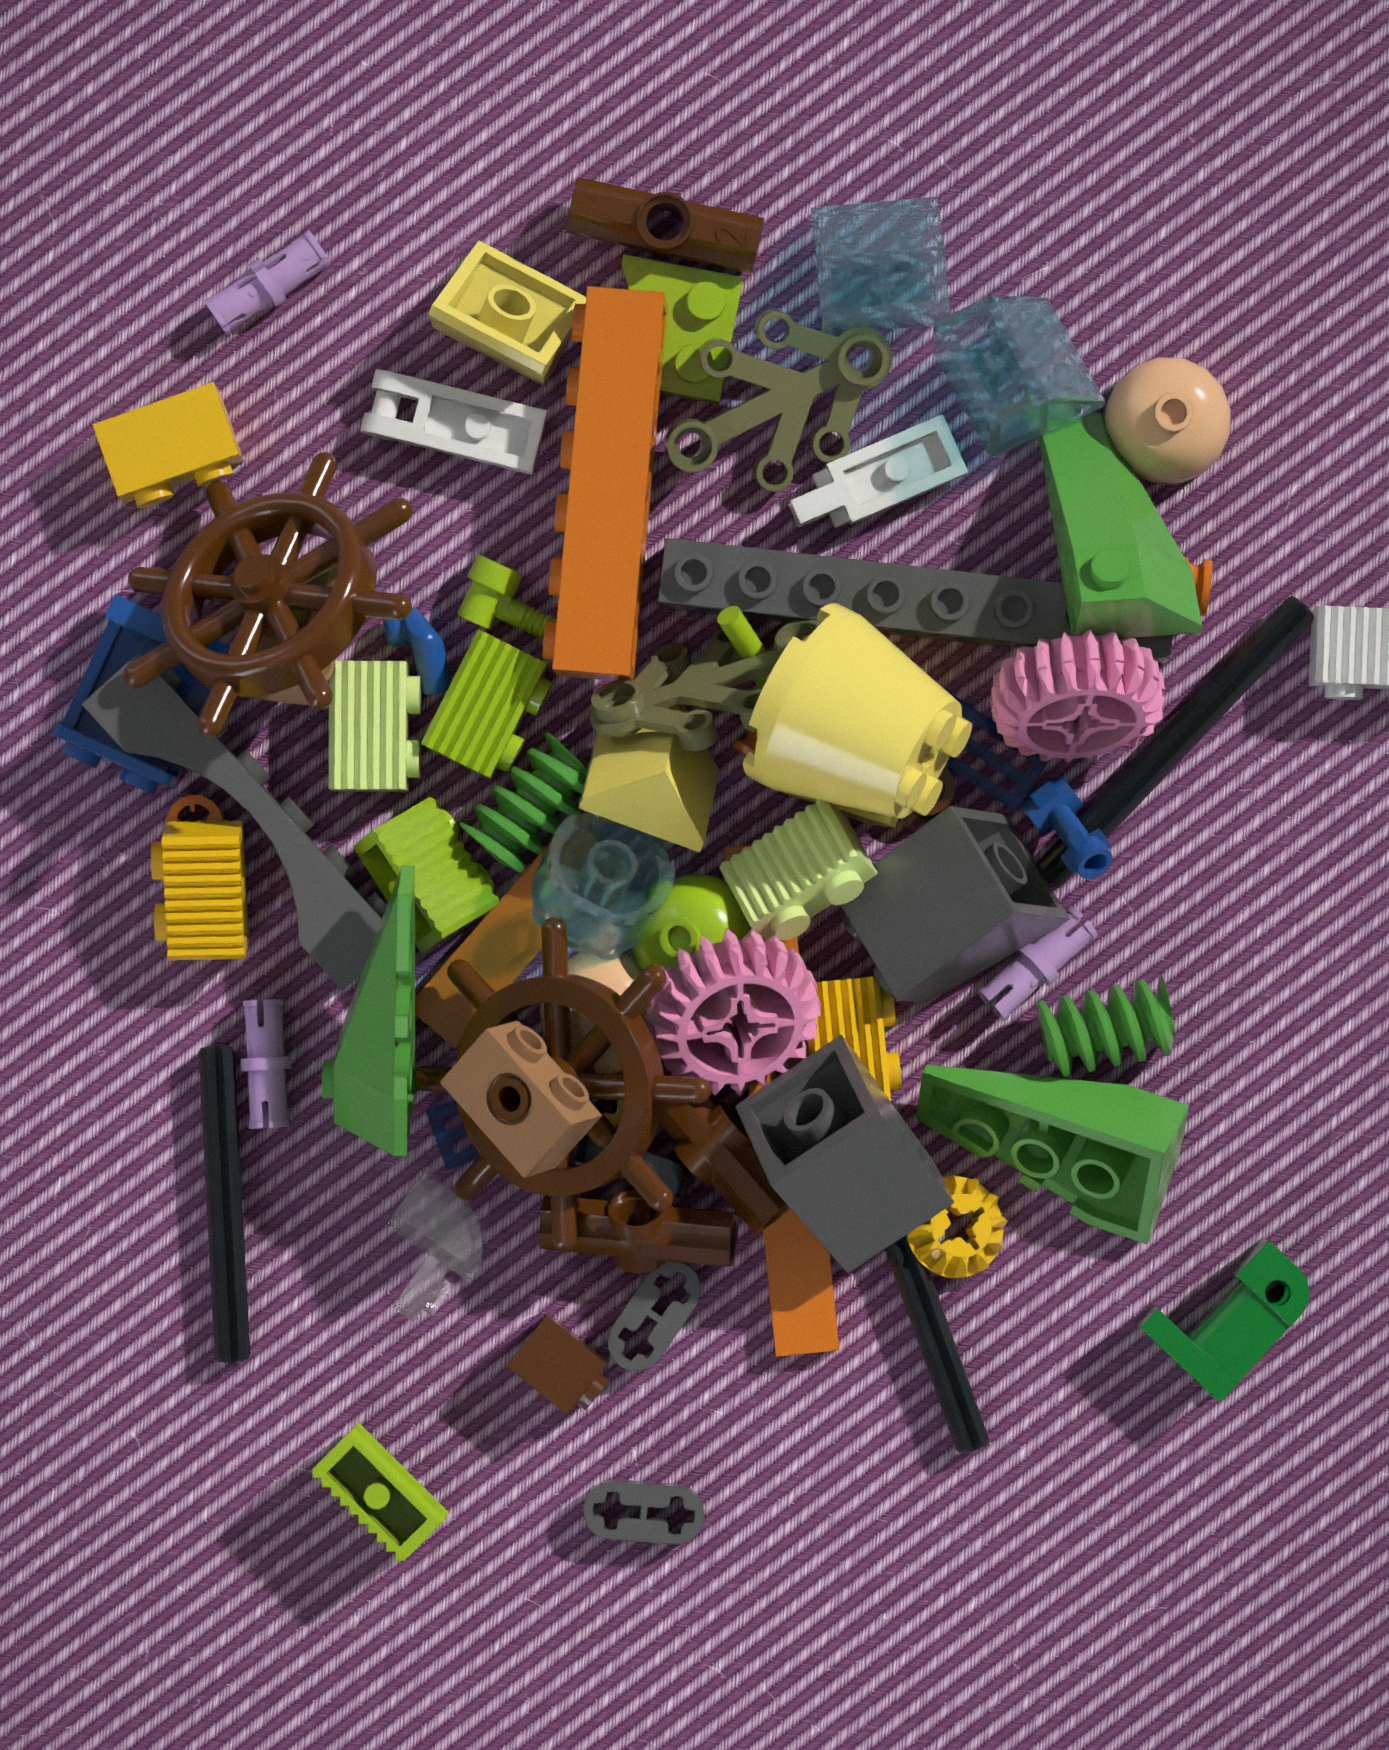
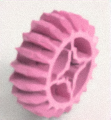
(1077, 696)
(734, 1011)

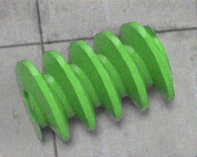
(530, 805)
(1106, 1026)

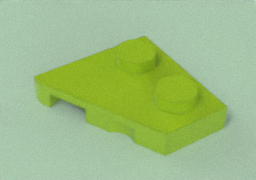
(699, 309)

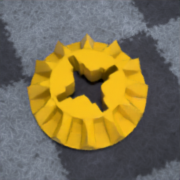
(954, 1256)

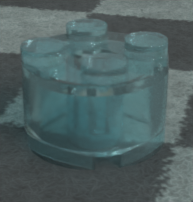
(598, 882)

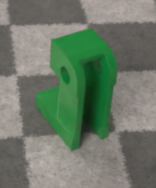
(1239, 1326)

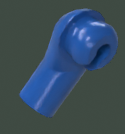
(426, 648)

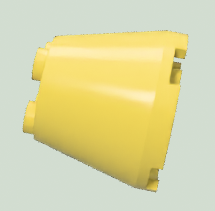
(854, 721)

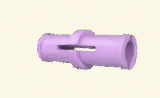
(268, 282)
(1036, 965)
(266, 1063)

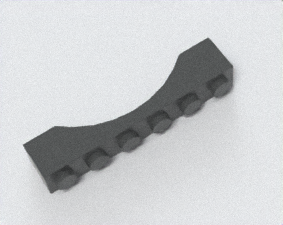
(332, 915)

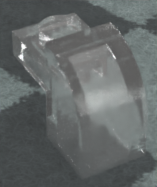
(450, 1234)

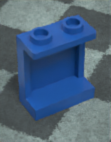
(128, 632)

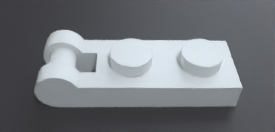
(456, 422)

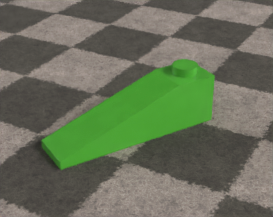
(1111, 541)
(377, 1039)
(1084, 1140)

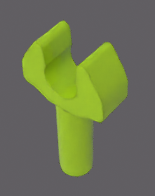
(741, 636)

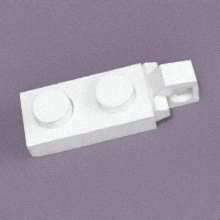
(882, 475)

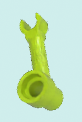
(492, 598)

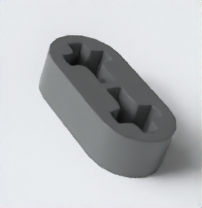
(667, 1324)
(642, 1527)

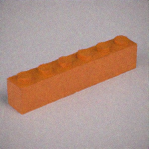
(608, 483)

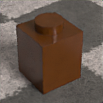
(560, 1365)

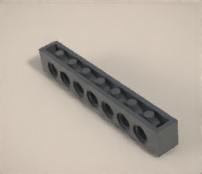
(888, 595)

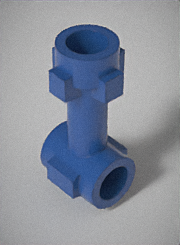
(1054, 807)

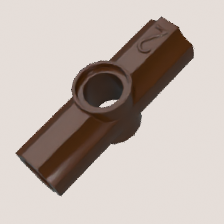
(622, 217)
(720, 1154)
(647, 1238)

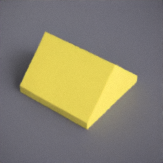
(507, 312)
(652, 785)

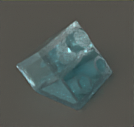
(880, 265)
(1013, 370)

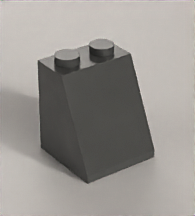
(951, 904)
(842, 1155)

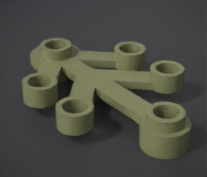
(788, 395)
(630, 705)

